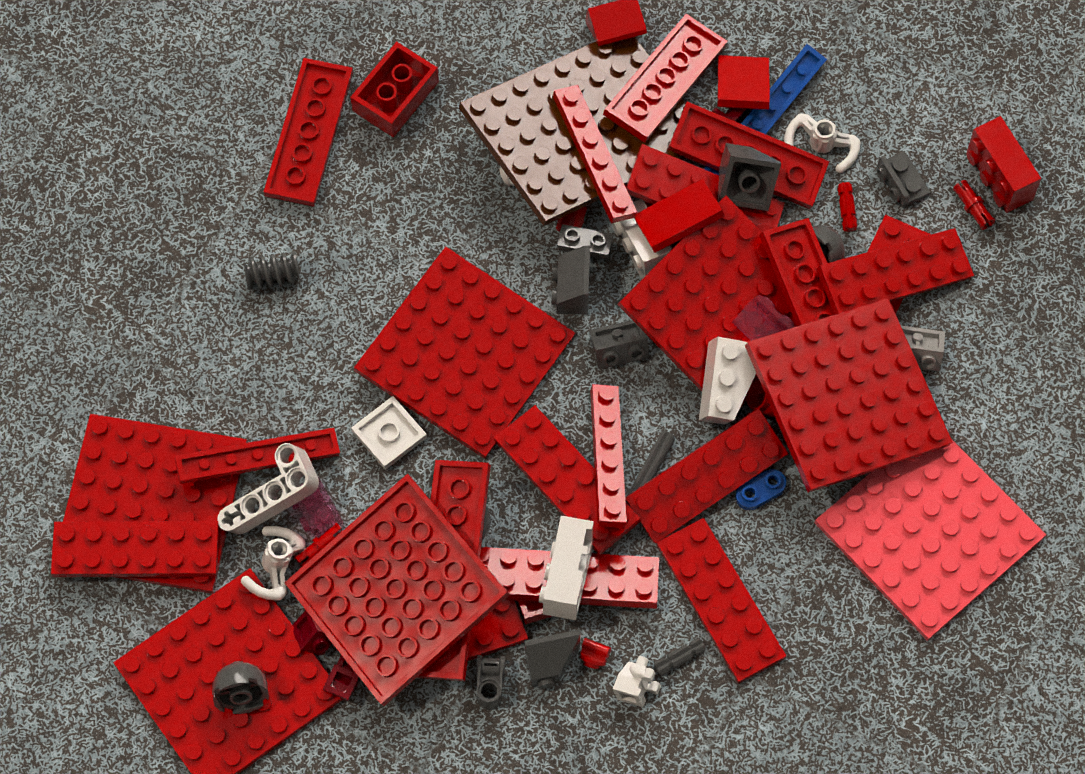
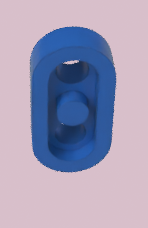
(761, 488)

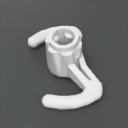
(824, 138)
(276, 561)

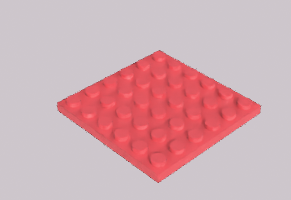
(930, 534)

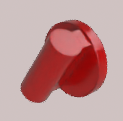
(594, 654)

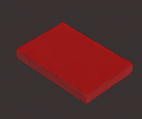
(743, 82)
(678, 215)

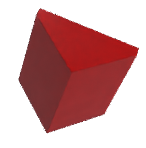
(615, 21)

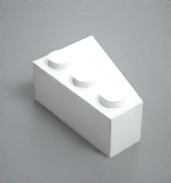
(637, 245)
(725, 380)
(568, 568)

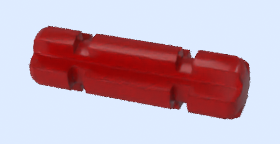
(847, 206)

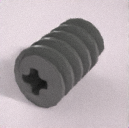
(271, 270)

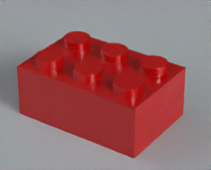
(394, 89)
(1003, 164)

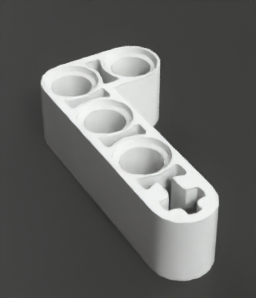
(267, 493)

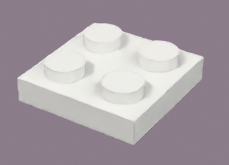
(389, 432)

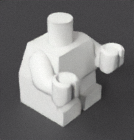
(633, 682)

